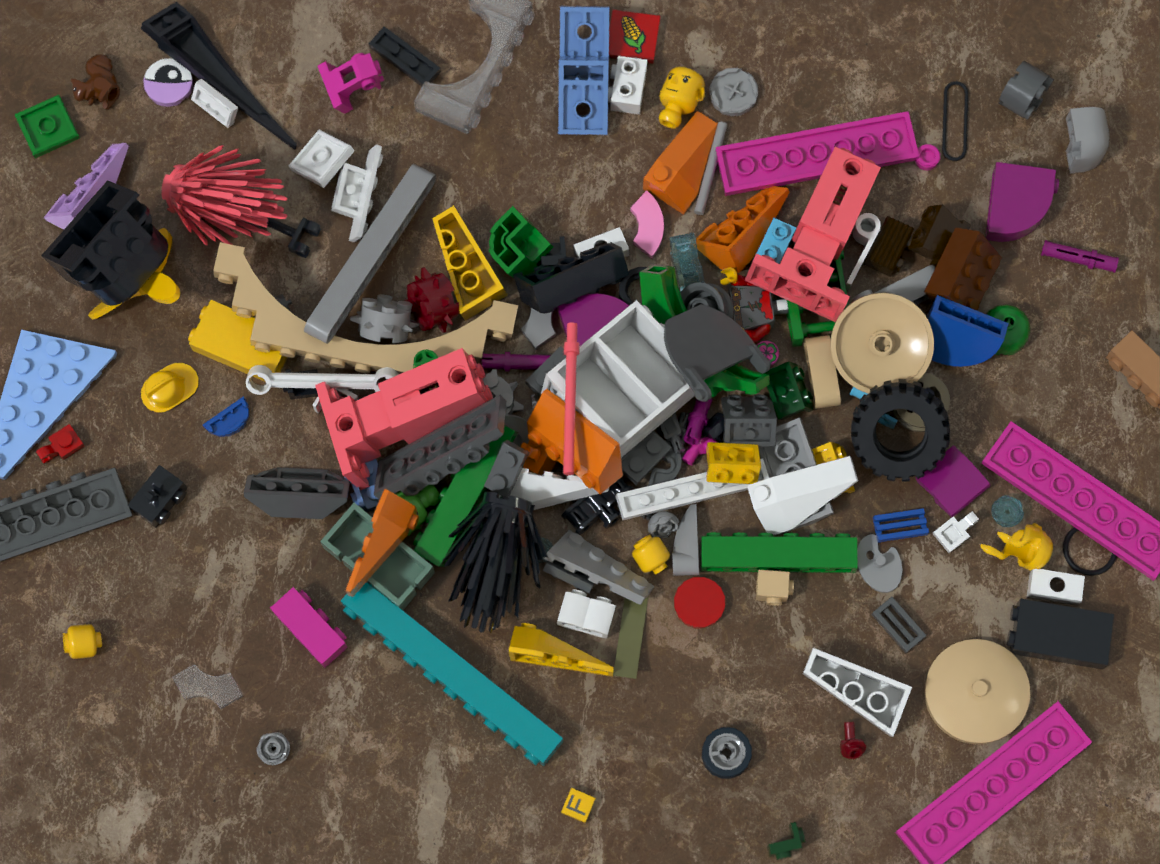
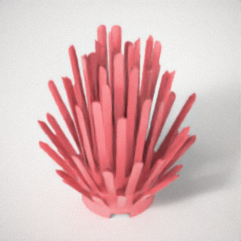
(217, 196)

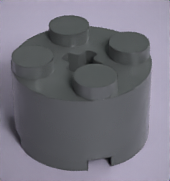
(1025, 90)

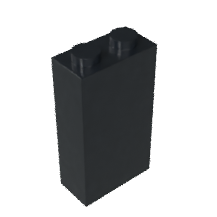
(1060, 633)

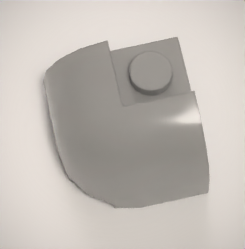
(1088, 138)

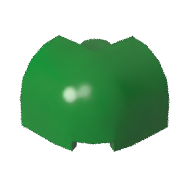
(517, 243)

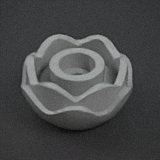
(663, 524)
(273, 740)

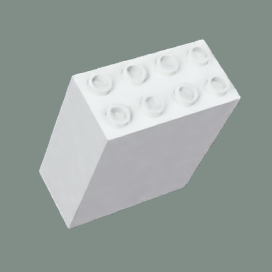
(625, 378)

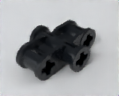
(595, 507)

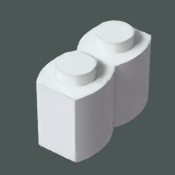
(586, 614)

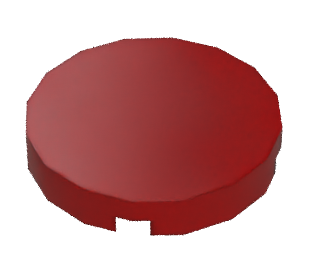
(699, 602)

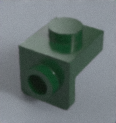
(784, 848)

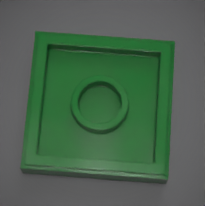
(47, 126)

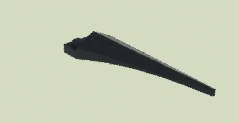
(187, 43)

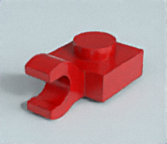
(64, 443)

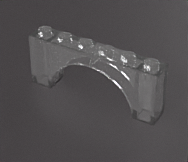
(462, 101)

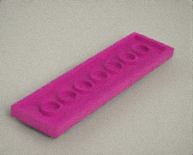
(805, 153)
(1077, 498)
(994, 786)

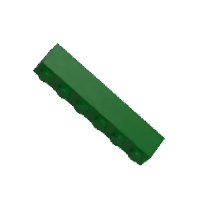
(457, 503)
(782, 554)

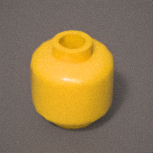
(651, 554)
(81, 641)

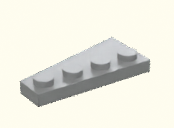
(601, 568)

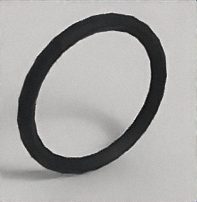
(1077, 568)

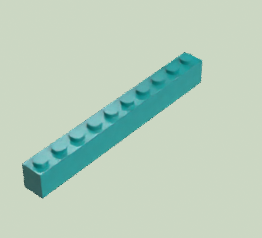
(454, 673)

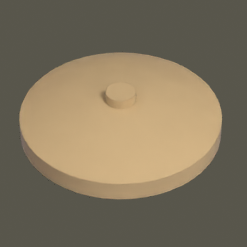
(881, 341)
(977, 691)

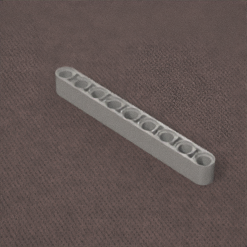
(369, 254)

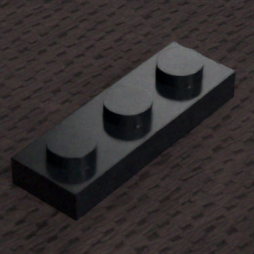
(404, 57)

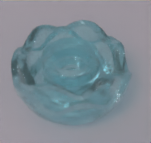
(1015, 510)

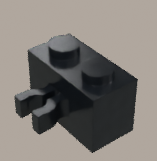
(158, 497)

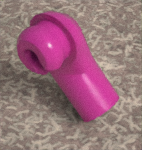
(695, 450)

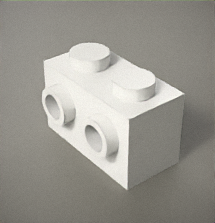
(628, 85)

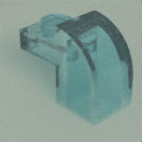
(685, 260)

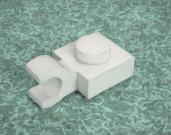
(954, 533)

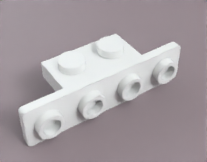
(355, 190)

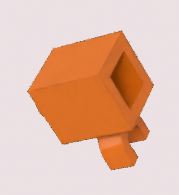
(537, 459)

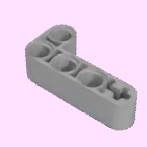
(910, 287)

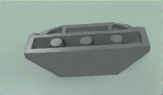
(297, 492)

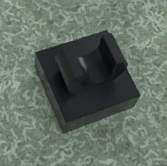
(714, 427)

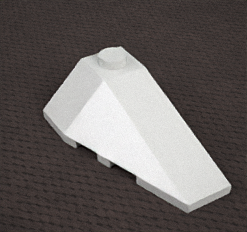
(794, 496)

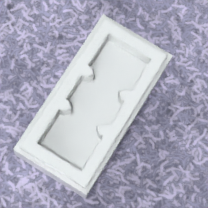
(214, 103)

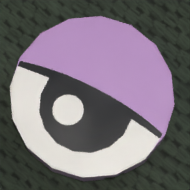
(168, 82)

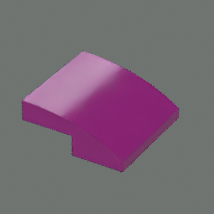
(954, 482)

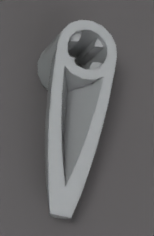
(686, 545)

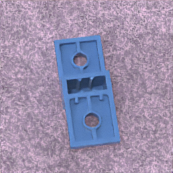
(583, 70)

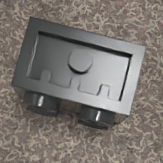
(749, 420)

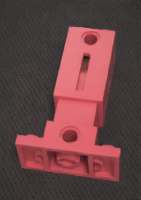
(820, 238)
(402, 409)

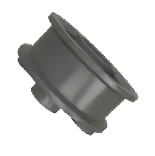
(708, 295)

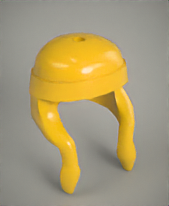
(1030, 546)

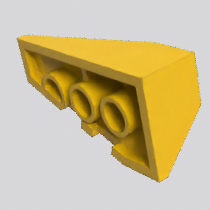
(540, 648)

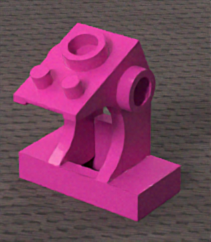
(339, 91)

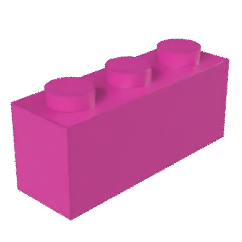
(310, 626)

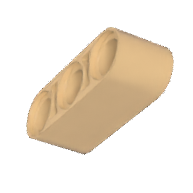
(822, 372)

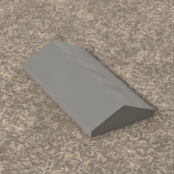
(791, 454)

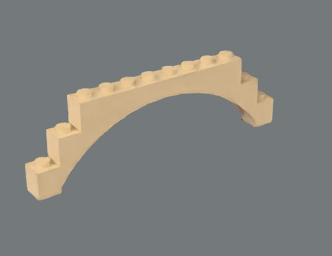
(283, 331)

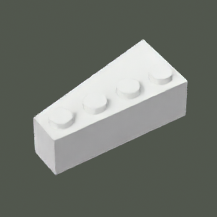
(864, 691)

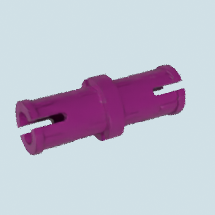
(697, 421)

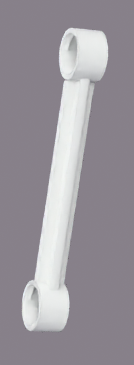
(309, 380)

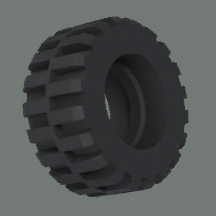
(900, 463)

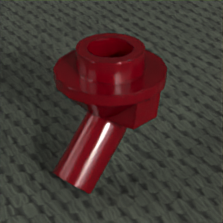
(850, 744)

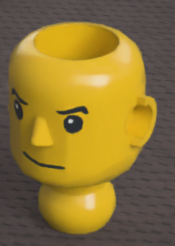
(680, 95)

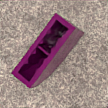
(1018, 200)
(590, 313)

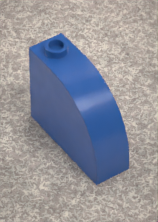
(963, 334)

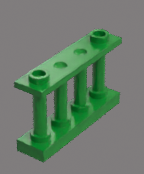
(799, 329)

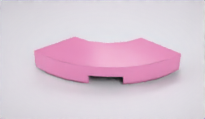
(650, 224)

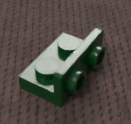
(789, 390)

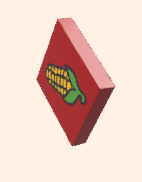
(633, 35)

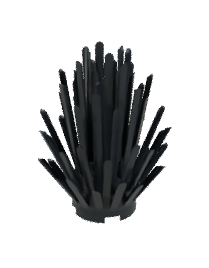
(495, 558)

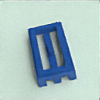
(897, 516)

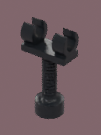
(295, 246)

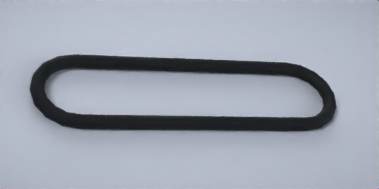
(945, 121)

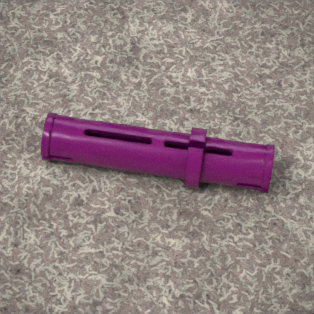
(1080, 256)
(513, 361)

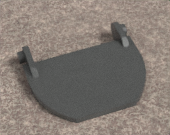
(706, 343)

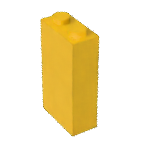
(227, 340)

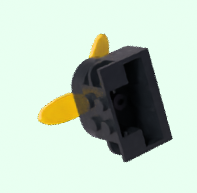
(114, 251)

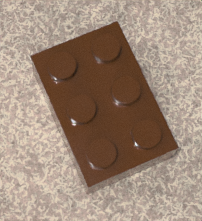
(964, 269)

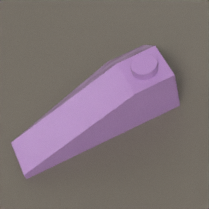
(104, 168)

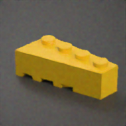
(469, 270)

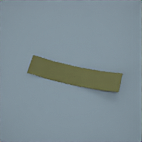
(630, 639)

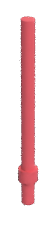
(571, 350)

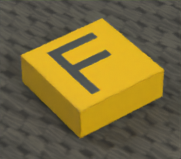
(578, 805)

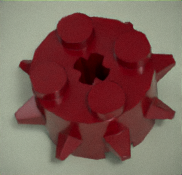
(432, 300)

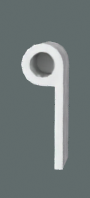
(865, 233)

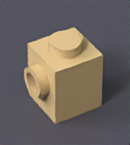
(773, 587)

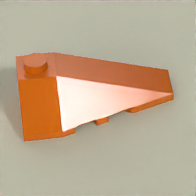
(680, 168)
(741, 234)
(391, 526)

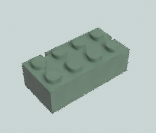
(396, 576)

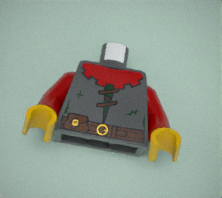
(752, 305)

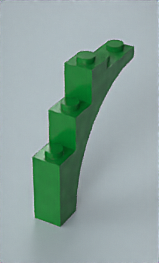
(664, 300)

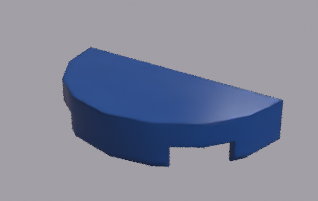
(229, 420)

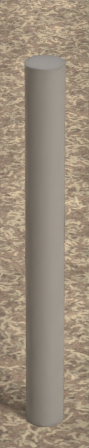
(710, 169)

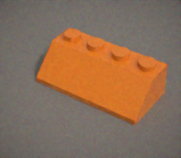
(595, 452)

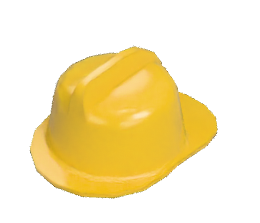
(169, 387)

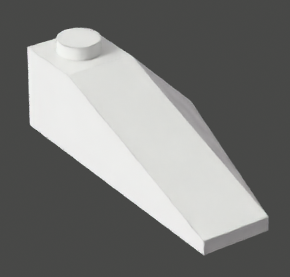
(550, 488)

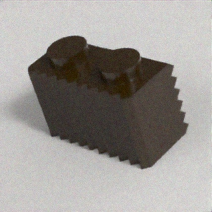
(889, 246)

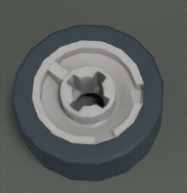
(716, 762)

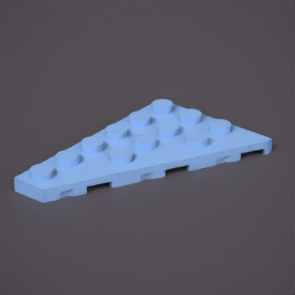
(40, 387)

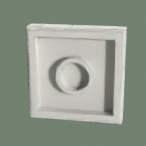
(321, 158)

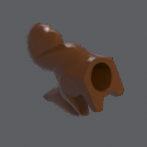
(100, 86)

